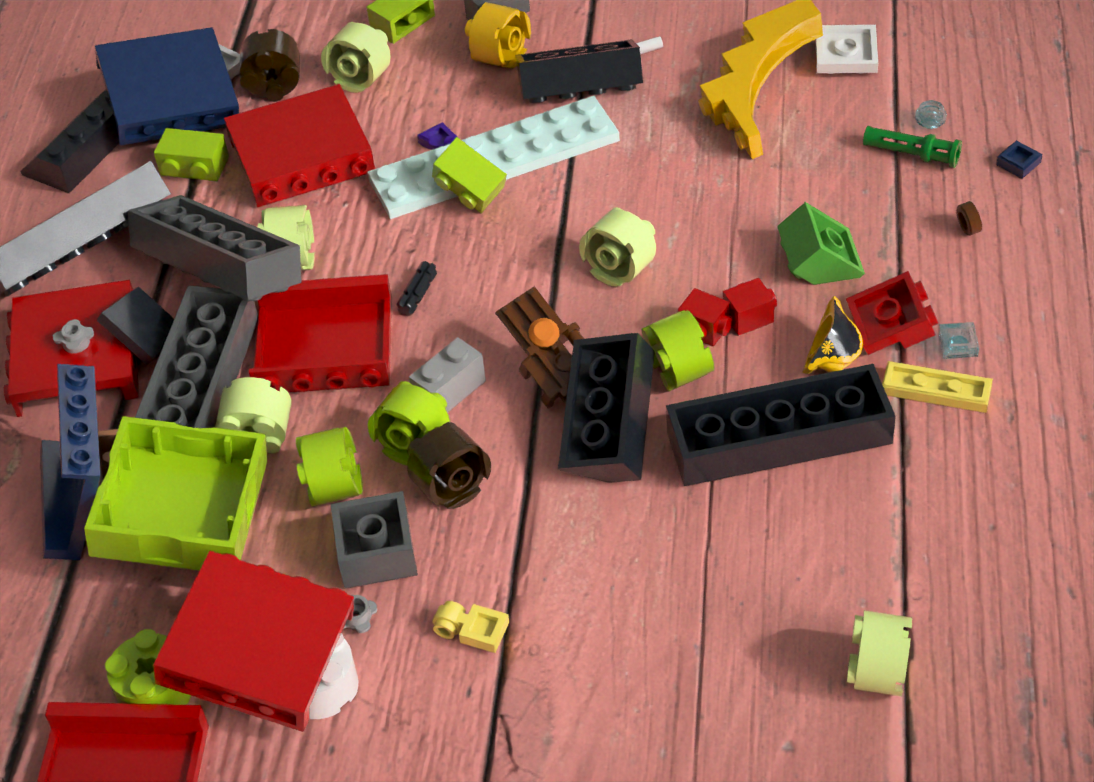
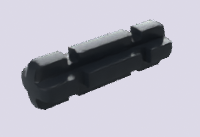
(416, 288)

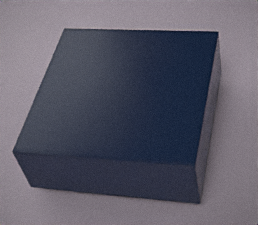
(1019, 159)

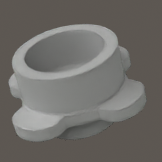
(74, 336)
(365, 610)

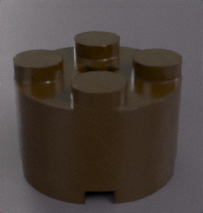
(269, 64)
(448, 465)

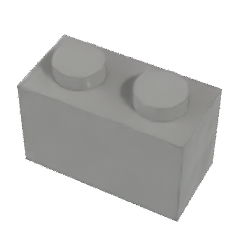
(452, 373)

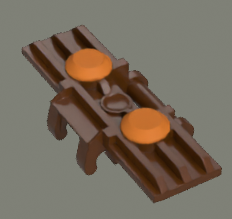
(542, 338)

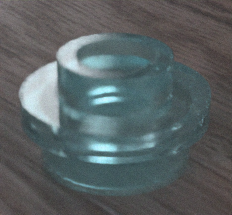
(930, 114)

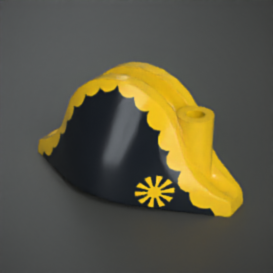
(835, 342)

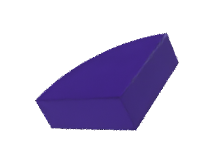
(436, 137)

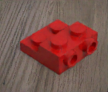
(893, 313)

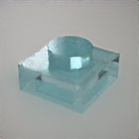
(958, 340)

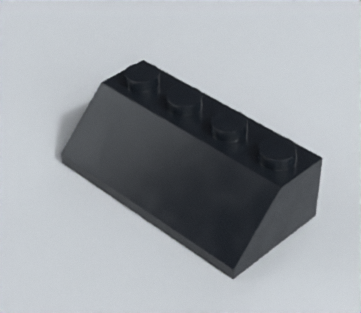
(579, 70)
(76, 147)
(607, 408)

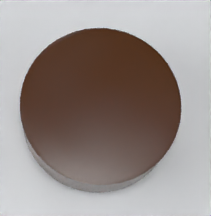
(969, 218)

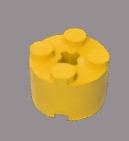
(497, 34)

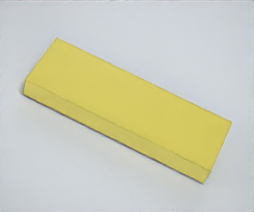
(937, 386)

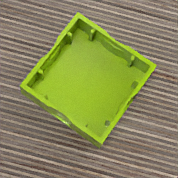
(176, 494)

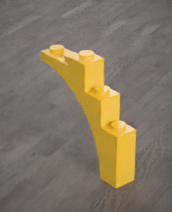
(745, 68)

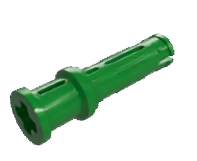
(928, 149)

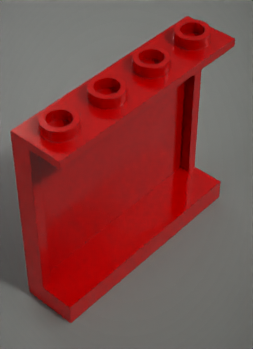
(300, 145)
(326, 335)
(36, 355)
(253, 640)
(123, 742)

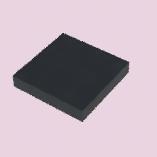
(138, 324)

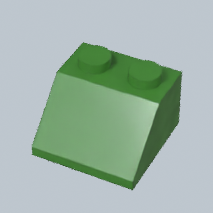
(819, 247)

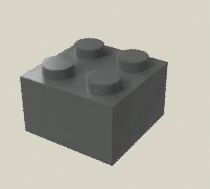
(373, 539)

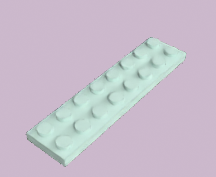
(512, 148)

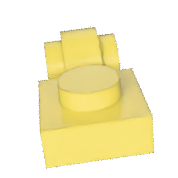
(478, 628)

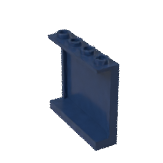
(166, 84)
(70, 465)

